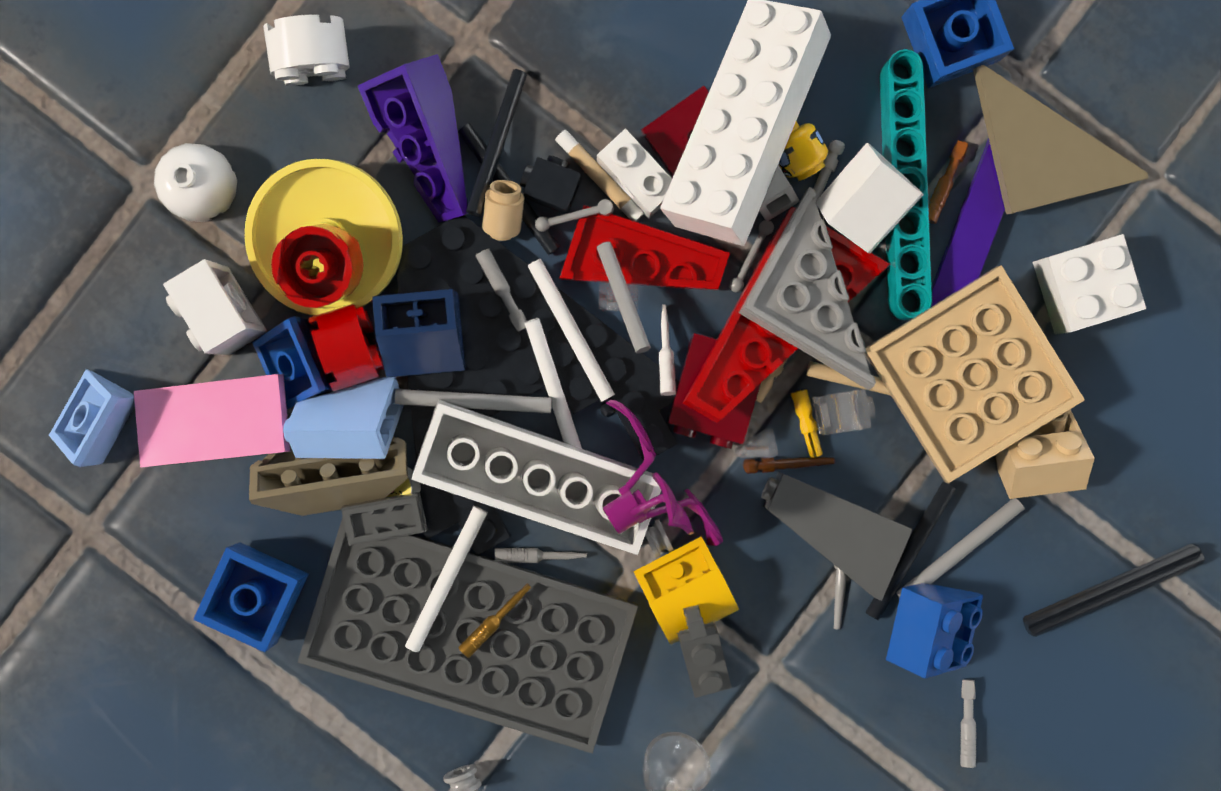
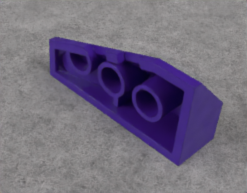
(420, 119)

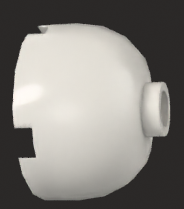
(195, 182)

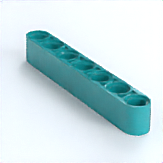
(914, 168)

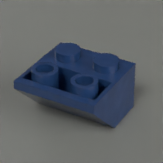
(419, 332)

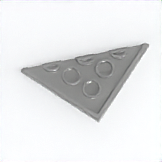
(805, 296)

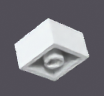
(1089, 285)
(213, 308)

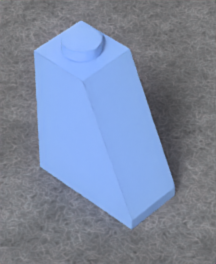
(346, 422)

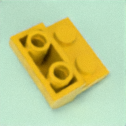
(682, 581)

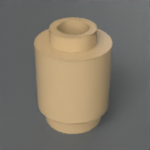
(503, 210)

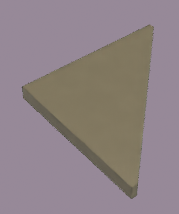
(1041, 153)

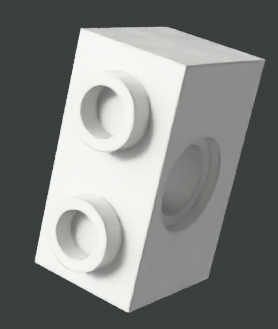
(635, 172)

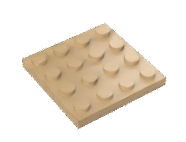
(973, 374)

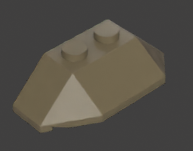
(325, 484)

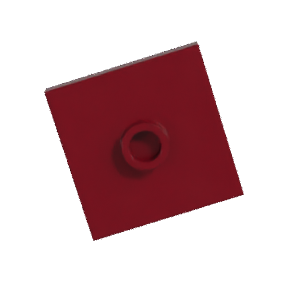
(672, 130)

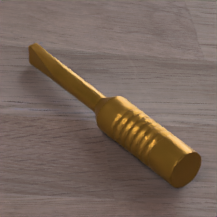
(490, 625)

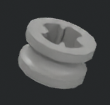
(658, 538)
(463, 779)

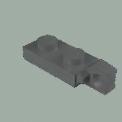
(703, 654)

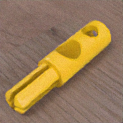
(807, 423)

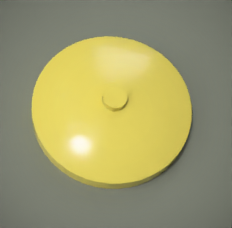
(325, 194)

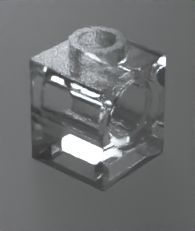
(843, 411)

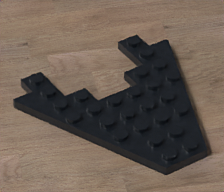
(503, 359)

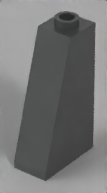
(845, 534)

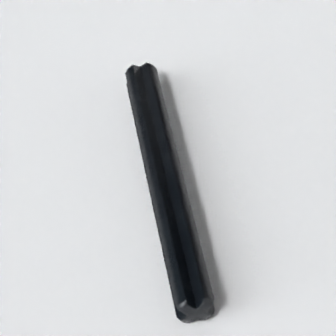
(1113, 590)

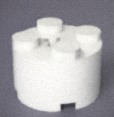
(306, 48)

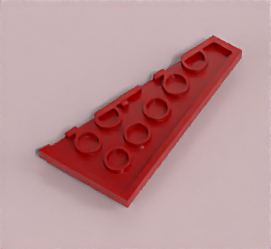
(750, 353)

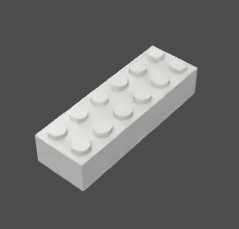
(746, 120)
(528, 475)

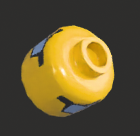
(803, 152)

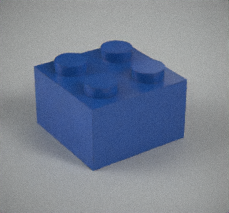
(956, 36)
(251, 596)

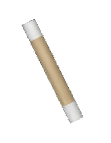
(599, 176)

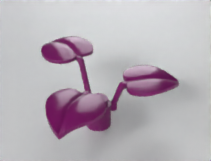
(634, 509)

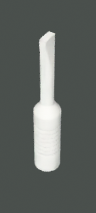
(666, 359)

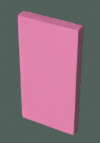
(211, 420)

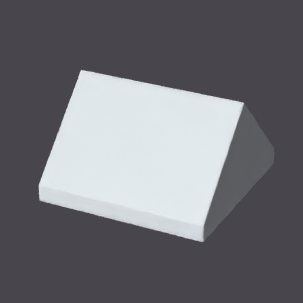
(868, 199)

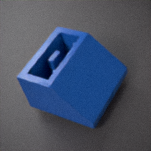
(934, 629)

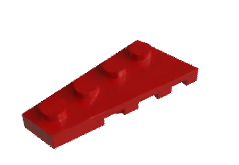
(644, 255)

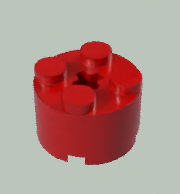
(305, 283)
(345, 346)

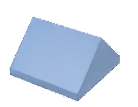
(92, 420)

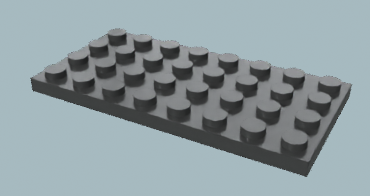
(537, 673)

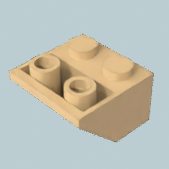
(1047, 460)

